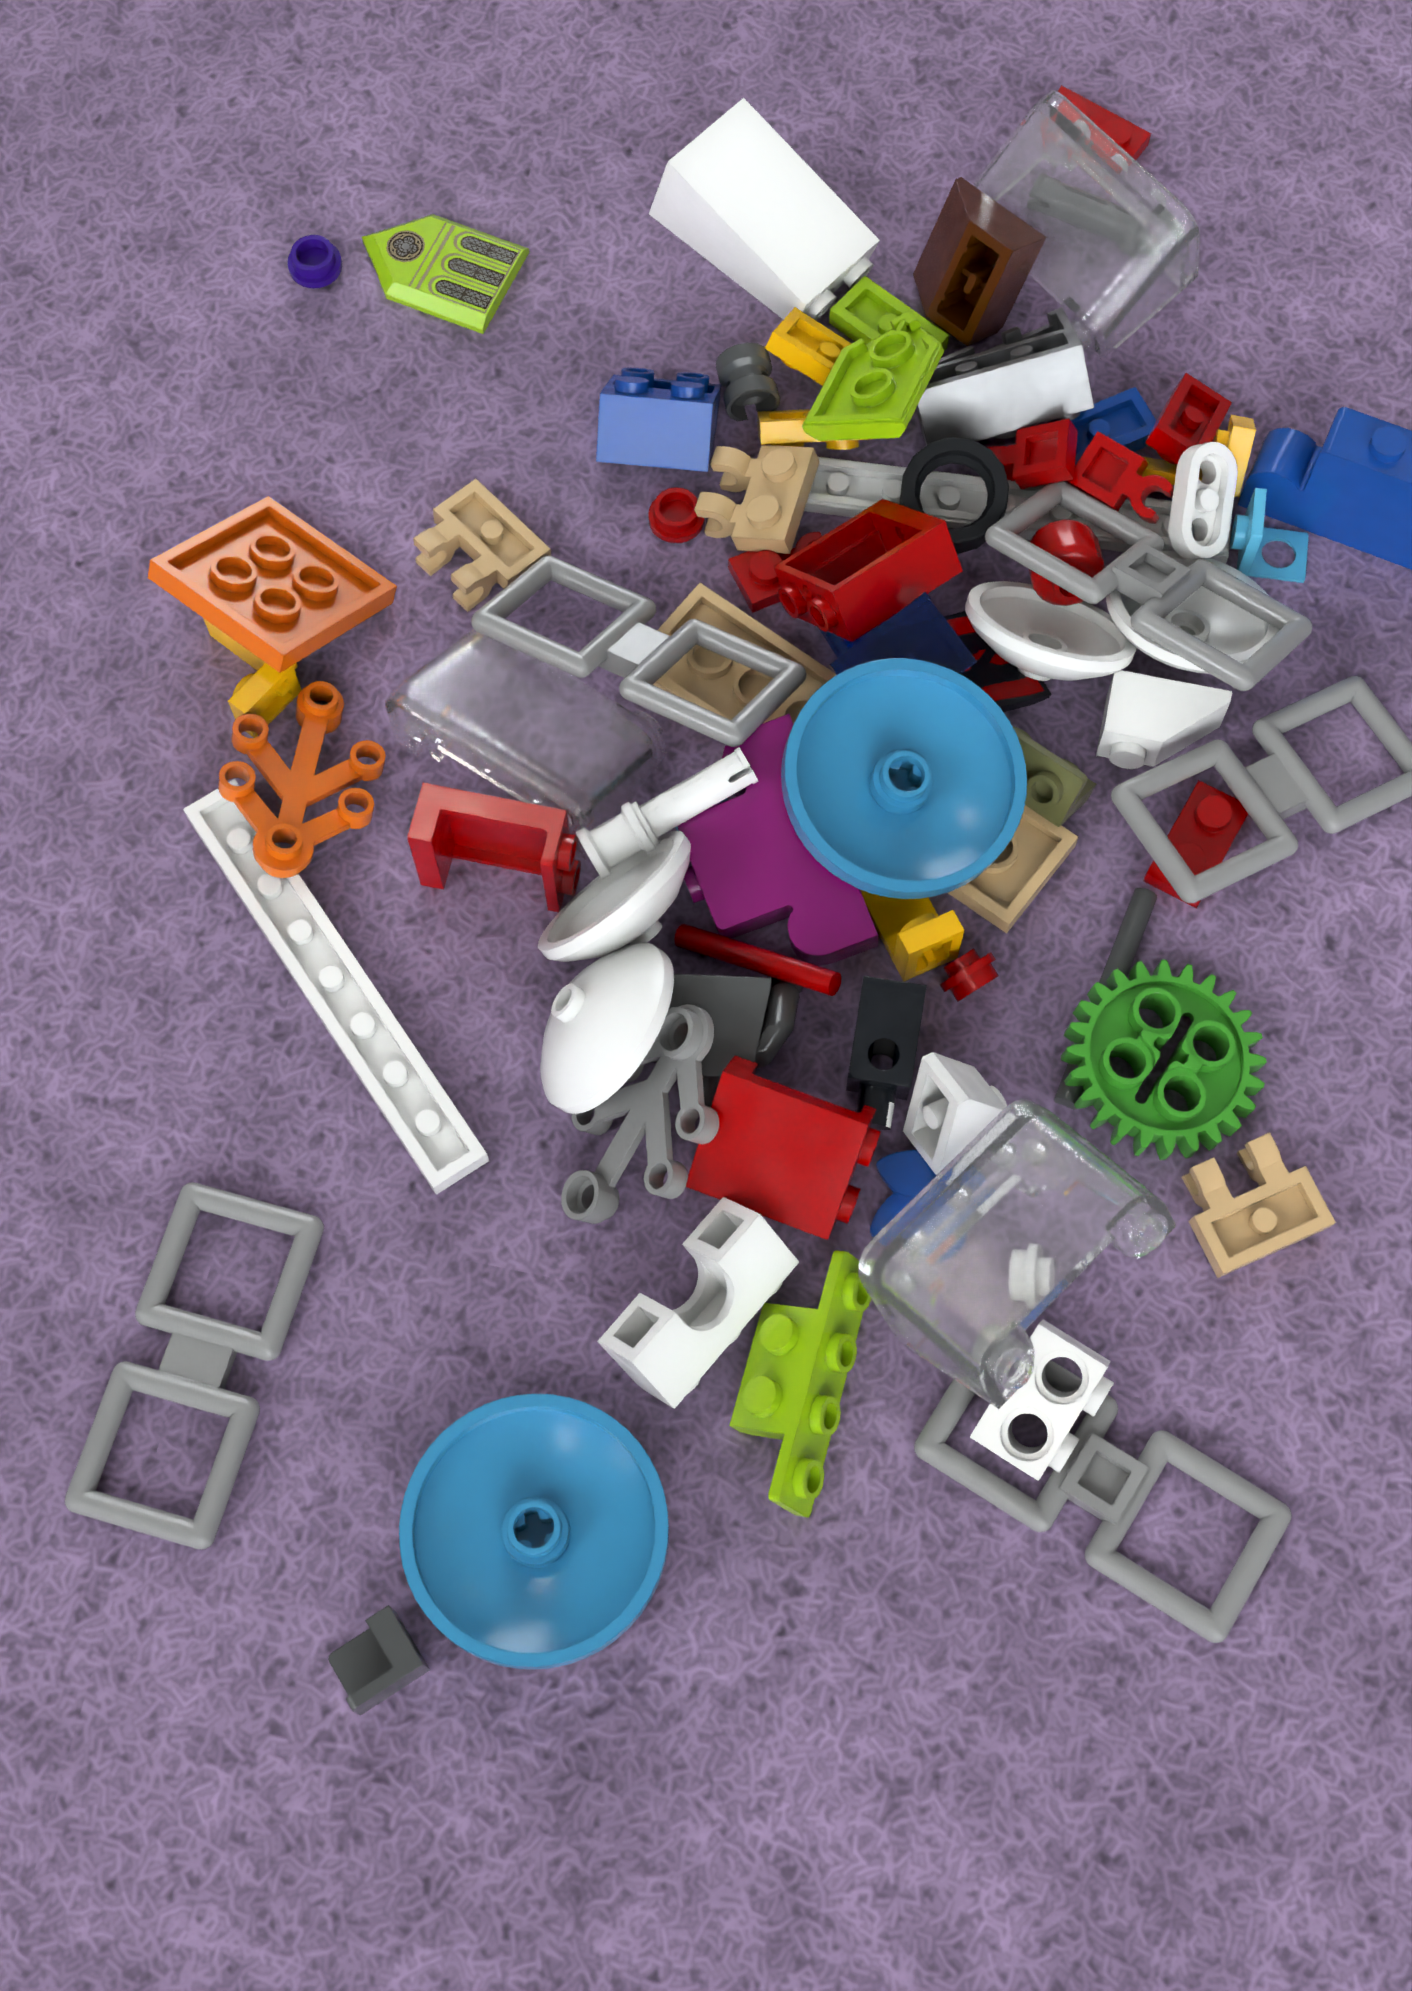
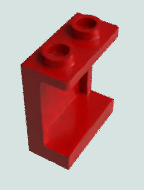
(493, 833)
(783, 1151)

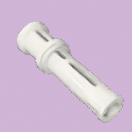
(640, 826)

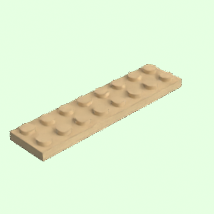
(728, 686)

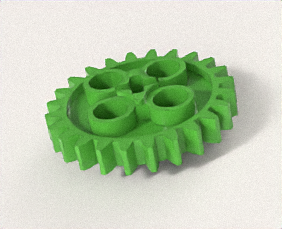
(1213, 1089)

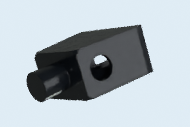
(887, 1026)

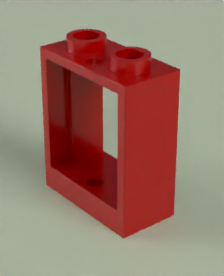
(867, 569)

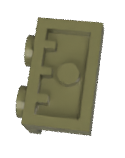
(1053, 783)

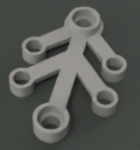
(679, 1051)

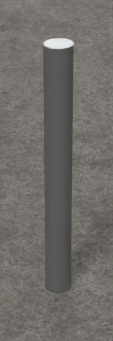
(1120, 957)

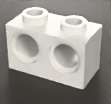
(1052, 1406)

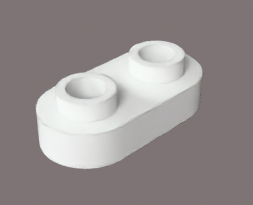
(1202, 503)

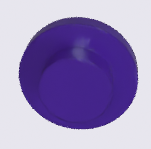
(314, 262)

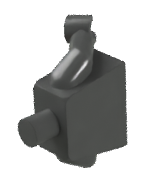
(746, 1018)

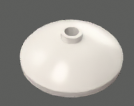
(1201, 615)
(1045, 637)
(621, 906)
(604, 1026)

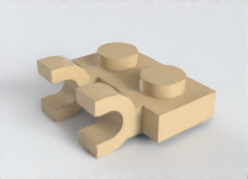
(774, 498)
(488, 534)
(1261, 1220)

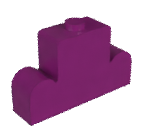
(759, 870)

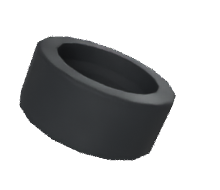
(974, 456)

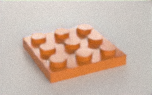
(272, 583)

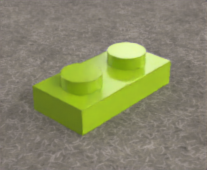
(868, 311)

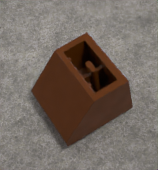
(974, 264)

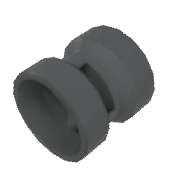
(745, 375)

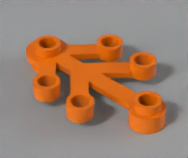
(300, 785)

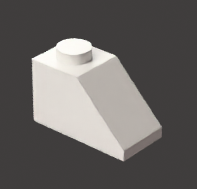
(1156, 718)
(948, 1109)

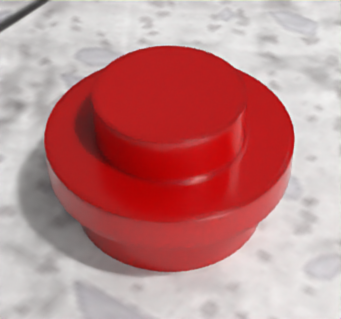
(674, 516)
(968, 974)

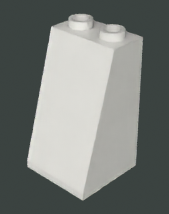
(763, 215)

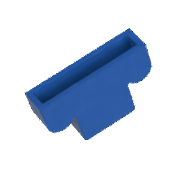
(1347, 489)

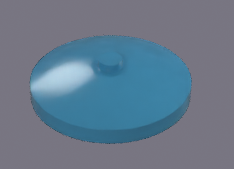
(903, 778)
(534, 1531)

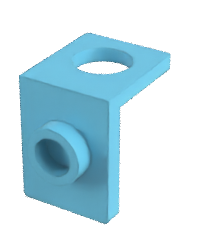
(1251, 536)

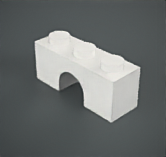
(738, 1271)

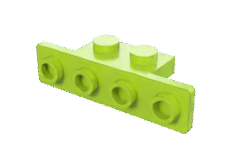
(798, 1380)

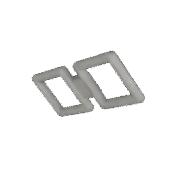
(1152, 581)
(639, 651)
(1267, 789)
(195, 1366)
(1113, 1490)

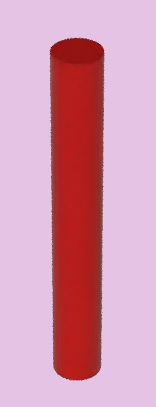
(758, 959)

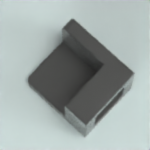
(377, 1661)

